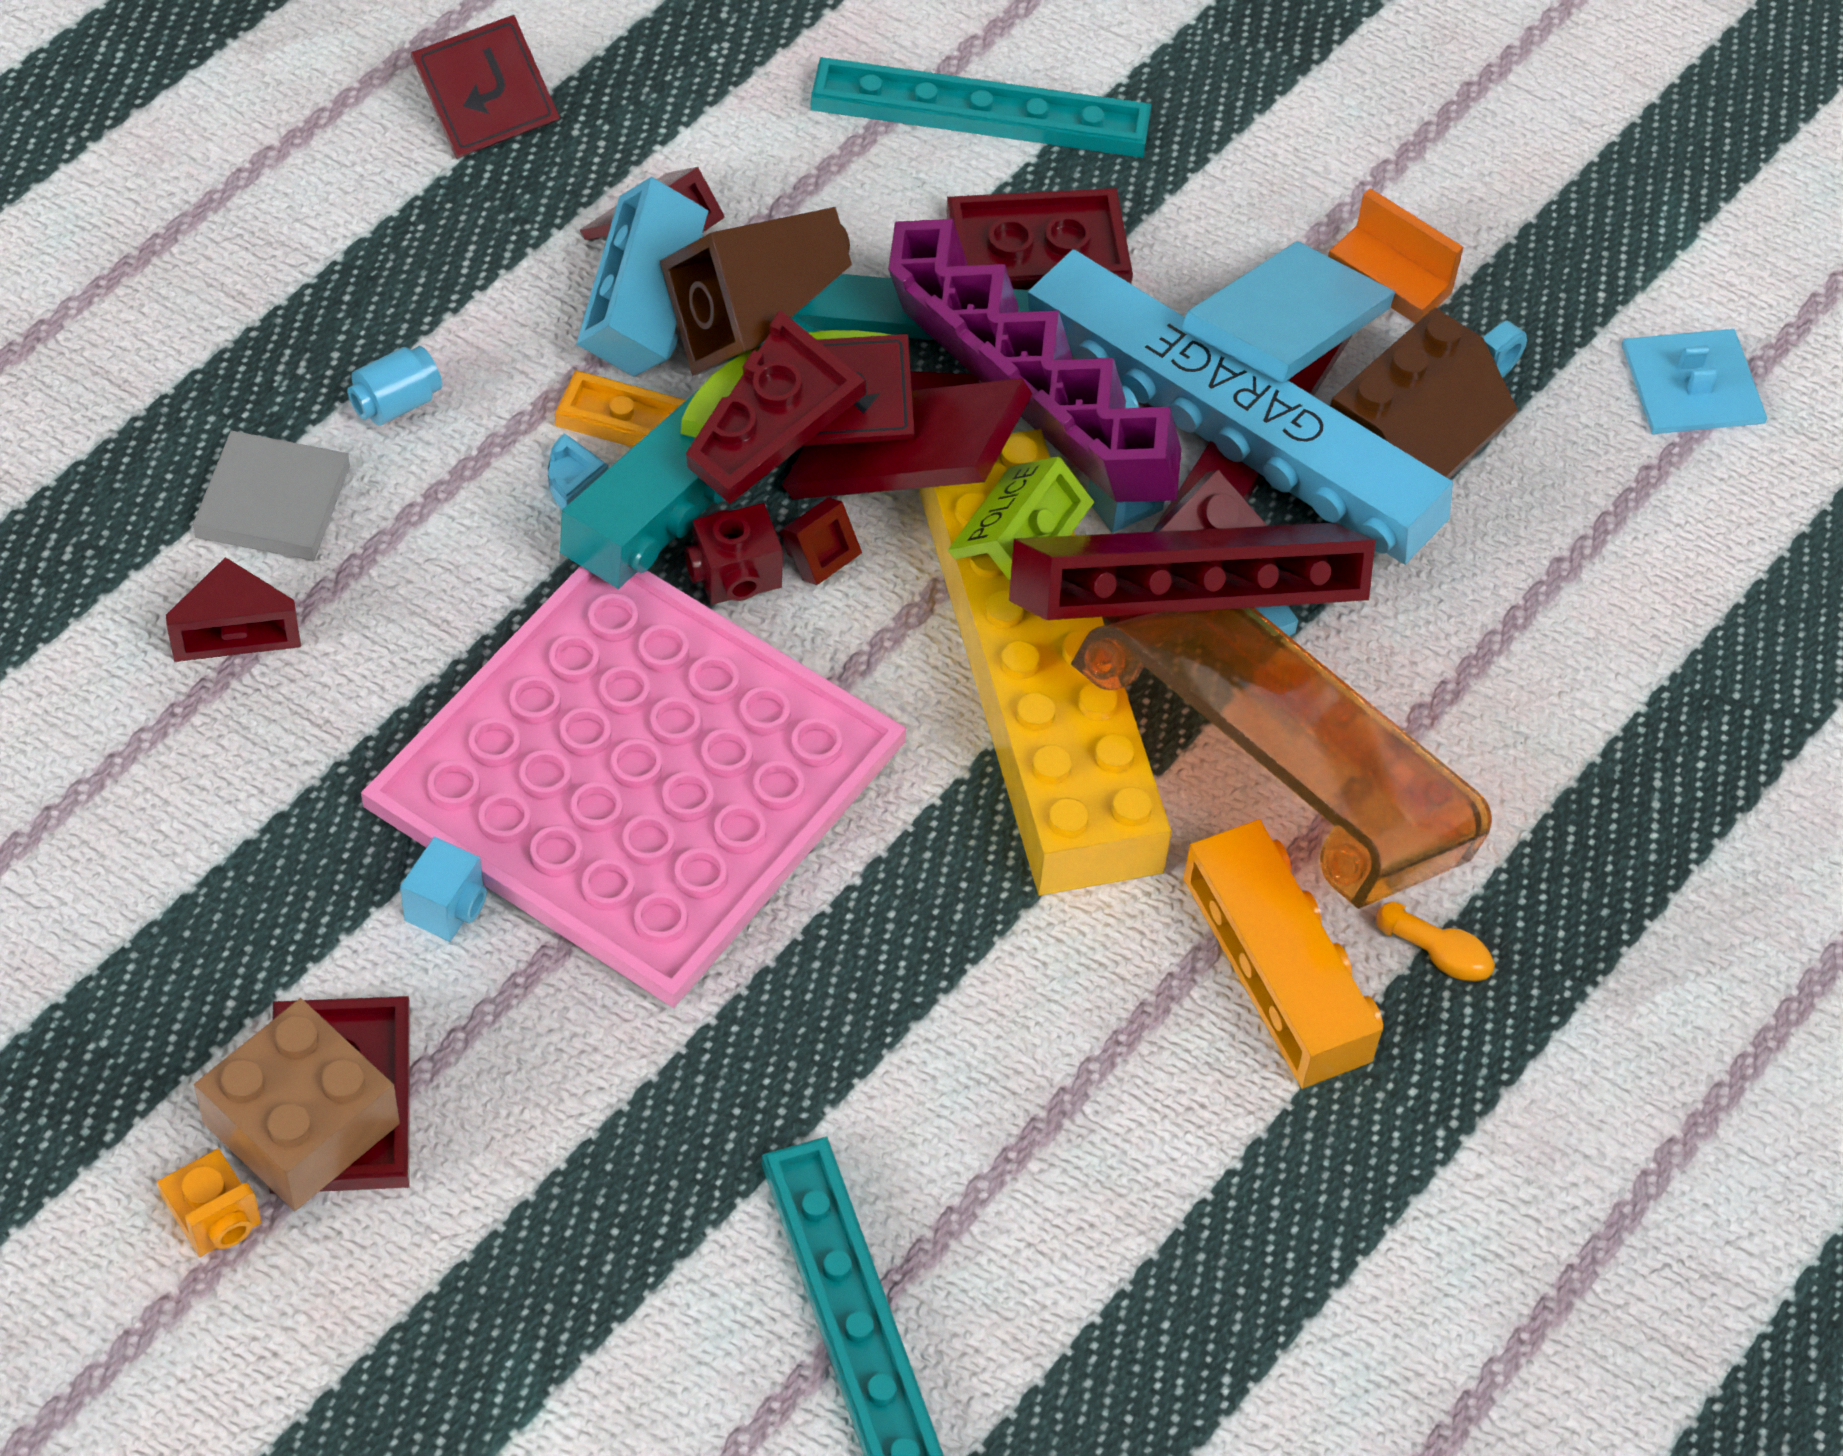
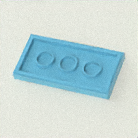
(1288, 311)

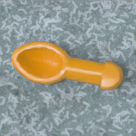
(1450, 949)

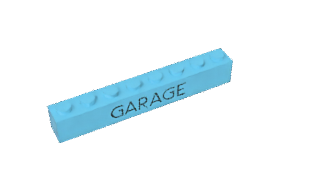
(1250, 417)

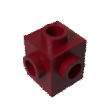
(735, 554)

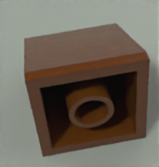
(741, 276)

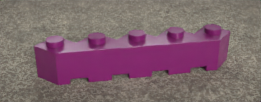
(1073, 401)

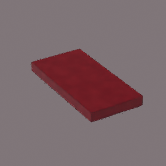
(955, 443)

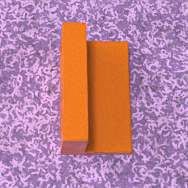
(1401, 255)

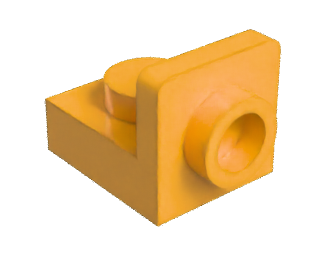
(210, 1203)

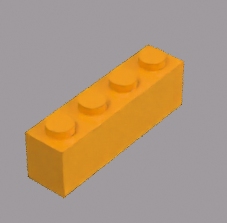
(1283, 953)

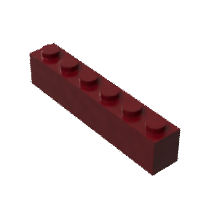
(1190, 570)

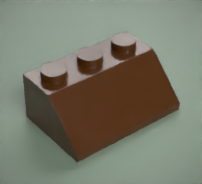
(1432, 394)

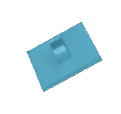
(1693, 381)

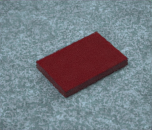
(1039, 229)
(382, 1035)

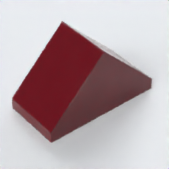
(231, 616)

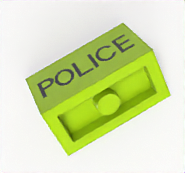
(1026, 502)

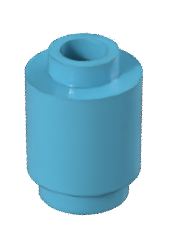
(394, 385)

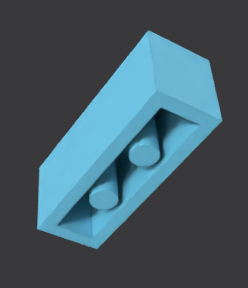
(629, 305)

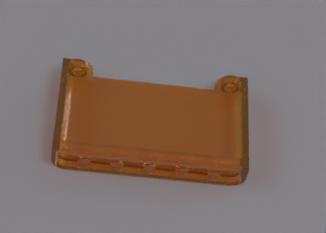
(1389, 798)

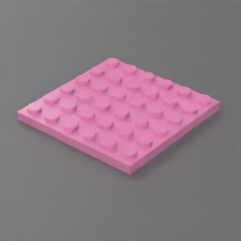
(637, 774)

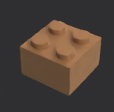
(297, 1104)

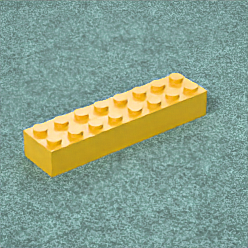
(1060, 740)

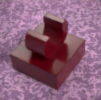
(821, 541)

